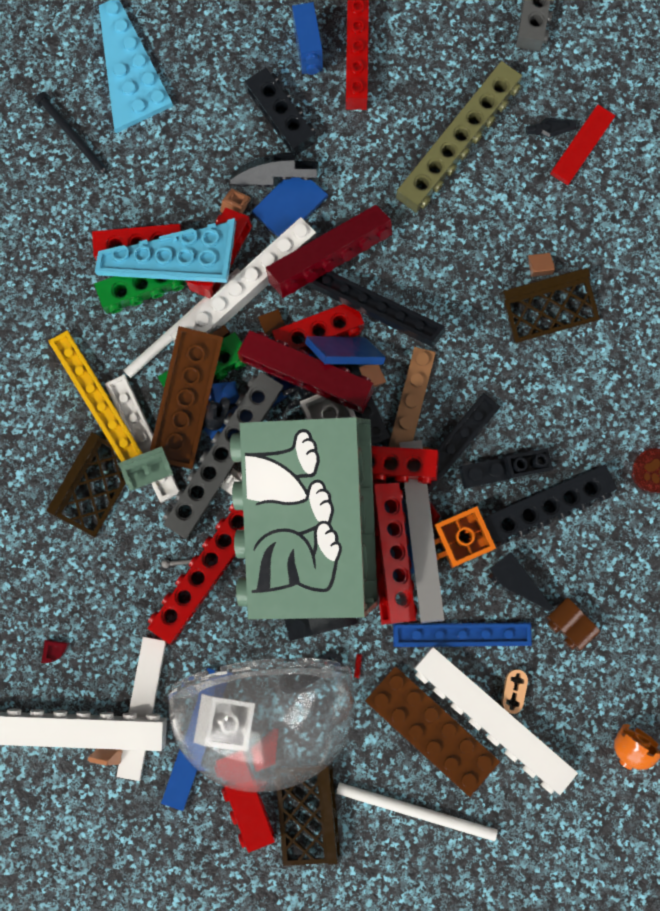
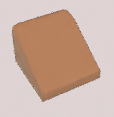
(235, 201)
(541, 264)
(374, 373)
(106, 756)

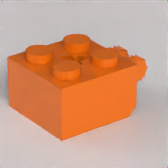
(458, 551)

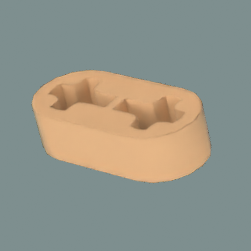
(519, 692)

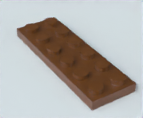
(186, 395)
(432, 731)

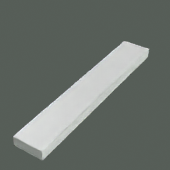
(137, 424)
(143, 701)

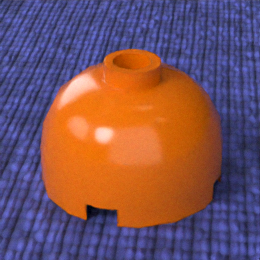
(636, 749)

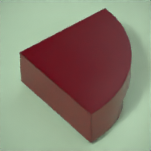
(53, 651)

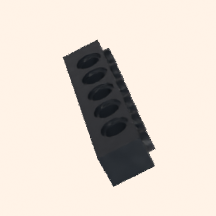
(599, 478)

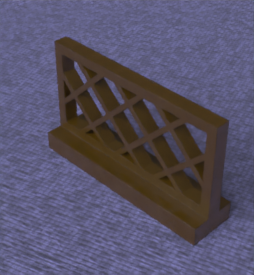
(549, 286)
(73, 480)
(328, 821)

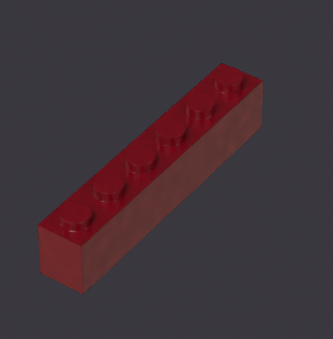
(329, 251)
(306, 371)

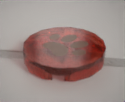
(647, 470)

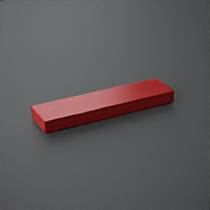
(582, 144)

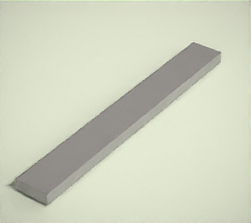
(423, 544)

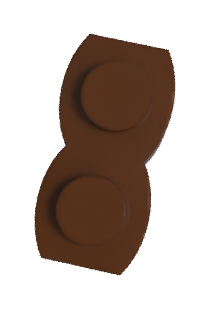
(572, 625)

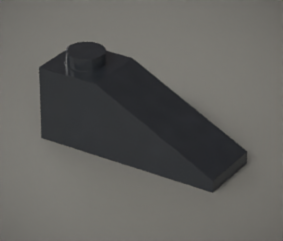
(513, 579)
(311, 626)

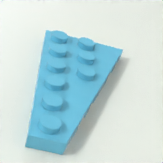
(132, 79)
(176, 256)

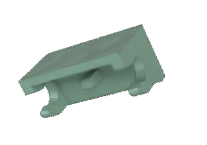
(145, 468)

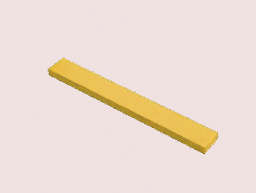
(95, 396)

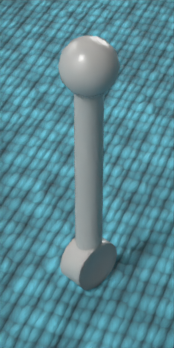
(166, 563)

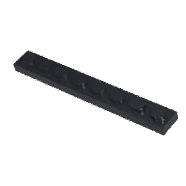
(379, 308)

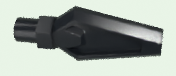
(551, 127)

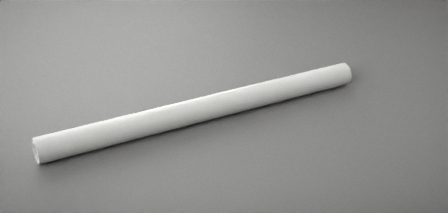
(166, 339)
(416, 811)

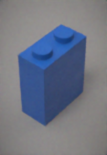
(307, 38)

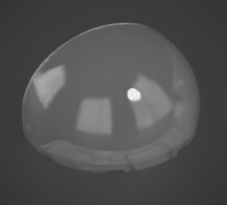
(263, 721)

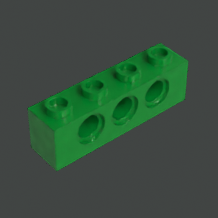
(109, 288)
(230, 346)

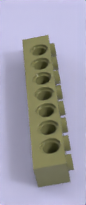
(503, 78)

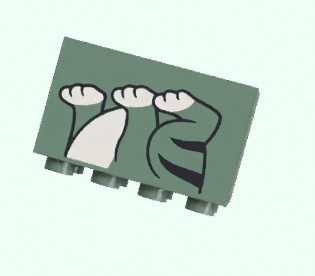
(306, 518)

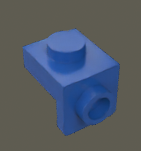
(222, 390)

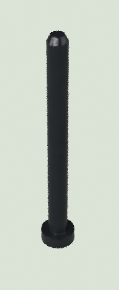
(42, 99)

